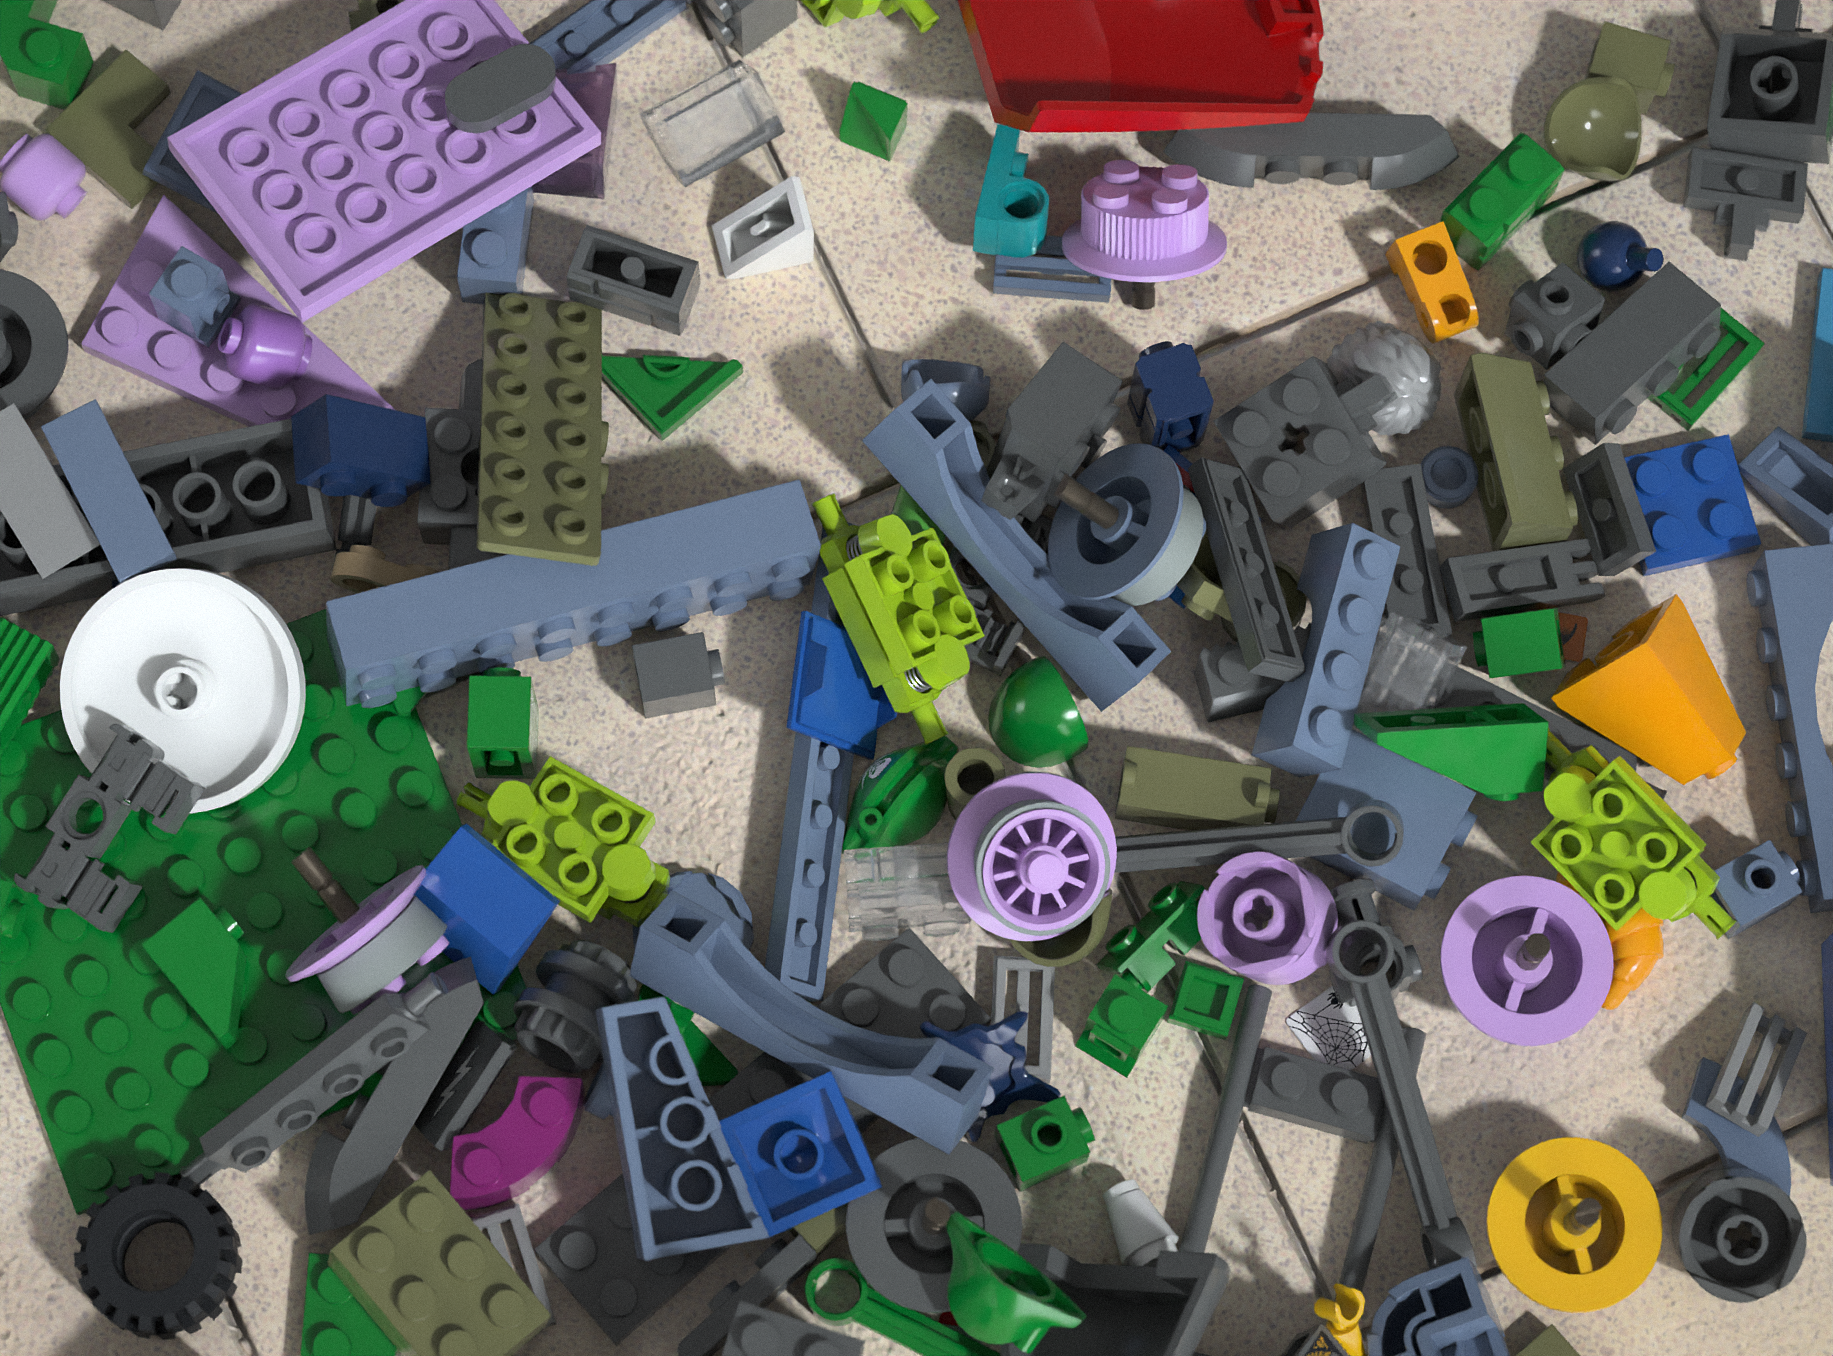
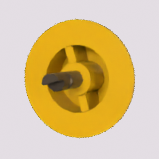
(1574, 1225)

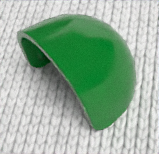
(1036, 717)

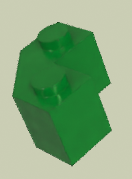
(40, 57)

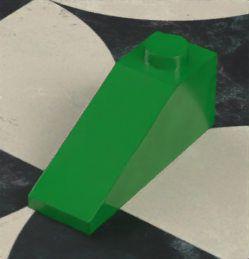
(1482, 747)

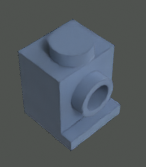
(194, 297)

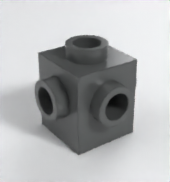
(1553, 315)

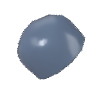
(959, 382)

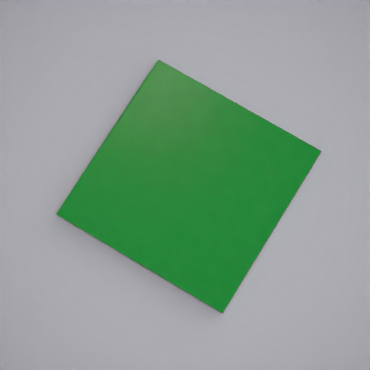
(103, 1034)

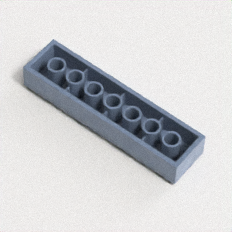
(533, 607)

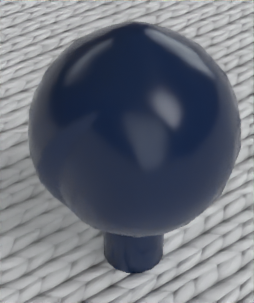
(1615, 256)

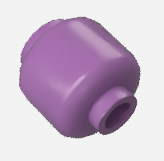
(265, 346)

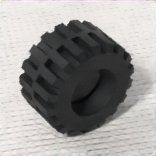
(122, 1219)

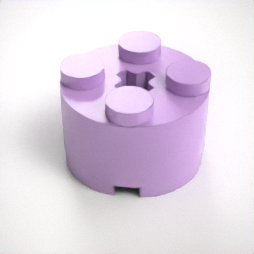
(1242, 899)

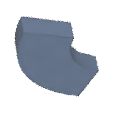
(1735, 1144)

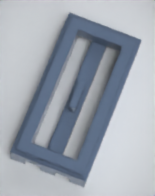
(1052, 266)

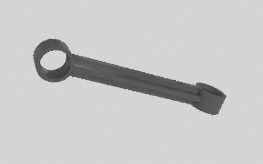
(1282, 839)
(1441, 1232)

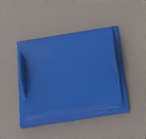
(833, 691)

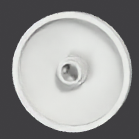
(194, 671)

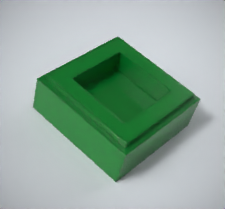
(1205, 1000)

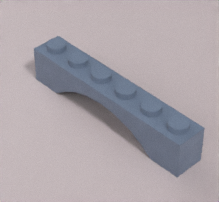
(938, 463)
(1795, 615)
(908, 1081)

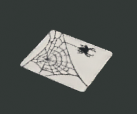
(1331, 1031)

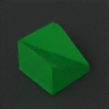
(873, 121)

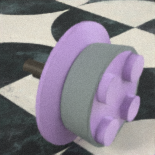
(371, 940)

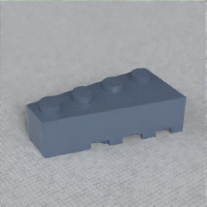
(671, 1147)

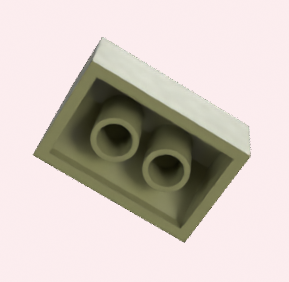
(1514, 454)

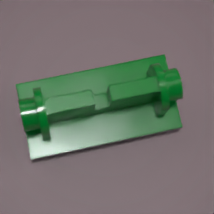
(1139, 949)

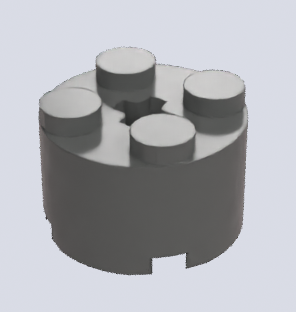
(1754, 1266)

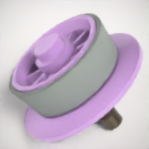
(1031, 856)

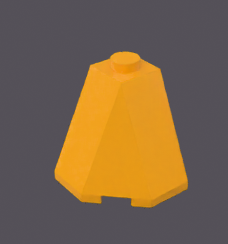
(1658, 696)

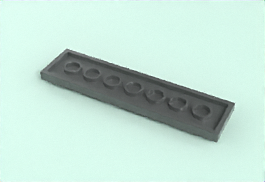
(596, 1246)

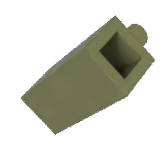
(1193, 791)

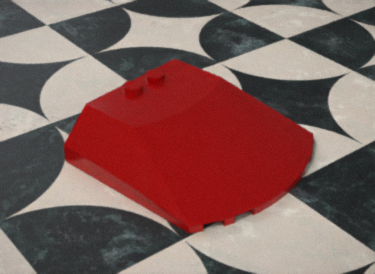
(1145, 62)

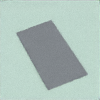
(37, 500)

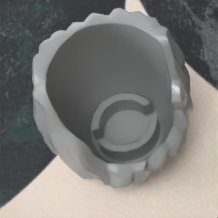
(1405, 364)

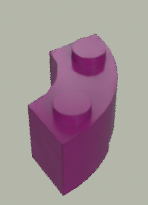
(520, 1145)

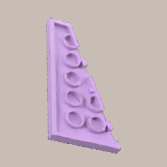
(137, 341)

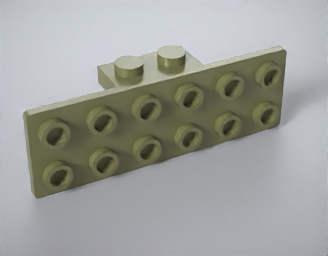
(541, 430)

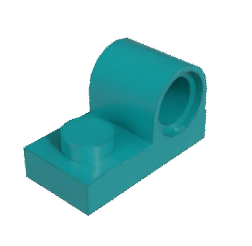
(1010, 208)

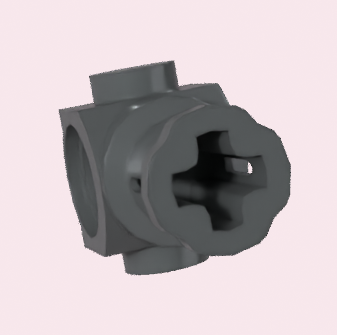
(1359, 947)

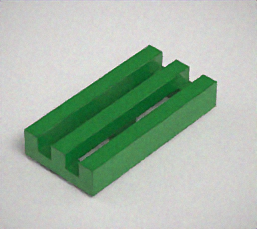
(1674, 403)

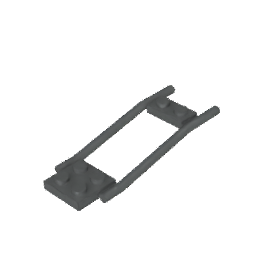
(1308, 1096)

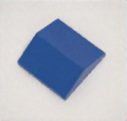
(487, 905)
(800, 1153)

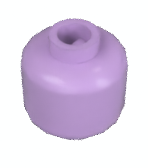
(42, 177)

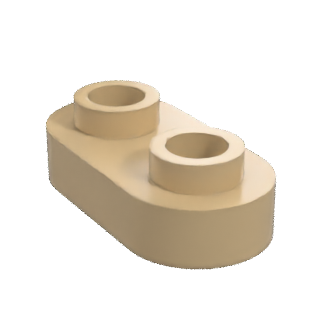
(367, 569)

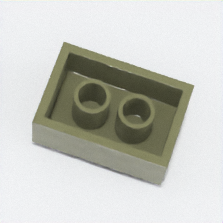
(436, 1279)

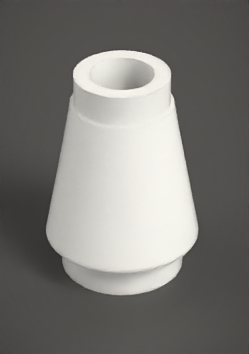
(1137, 1225)

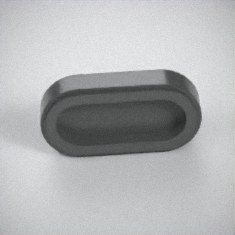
(500, 88)

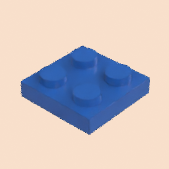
(1693, 504)

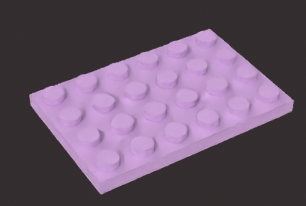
(353, 153)

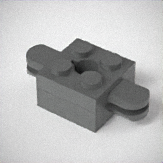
(450, 502)

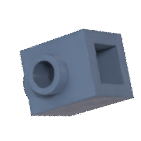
(1756, 886)

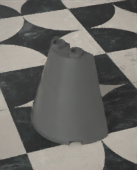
(1130, 1306)

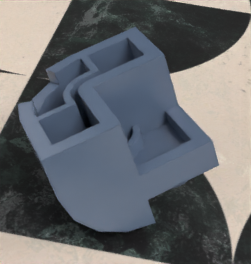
(1438, 1315)

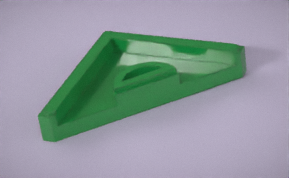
(667, 388)

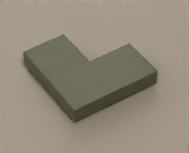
(102, 125)

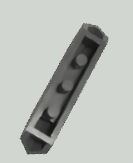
(1326, 146)
(349, 1171)

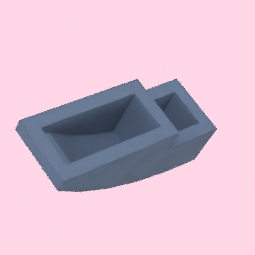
(1793, 484)

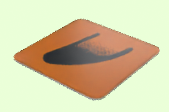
(1573, 635)

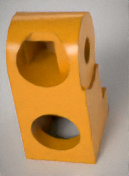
(1434, 282)

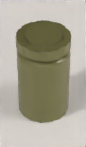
(969, 774)

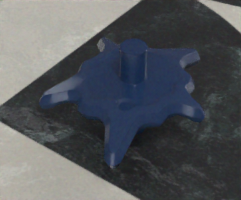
(997, 1048)

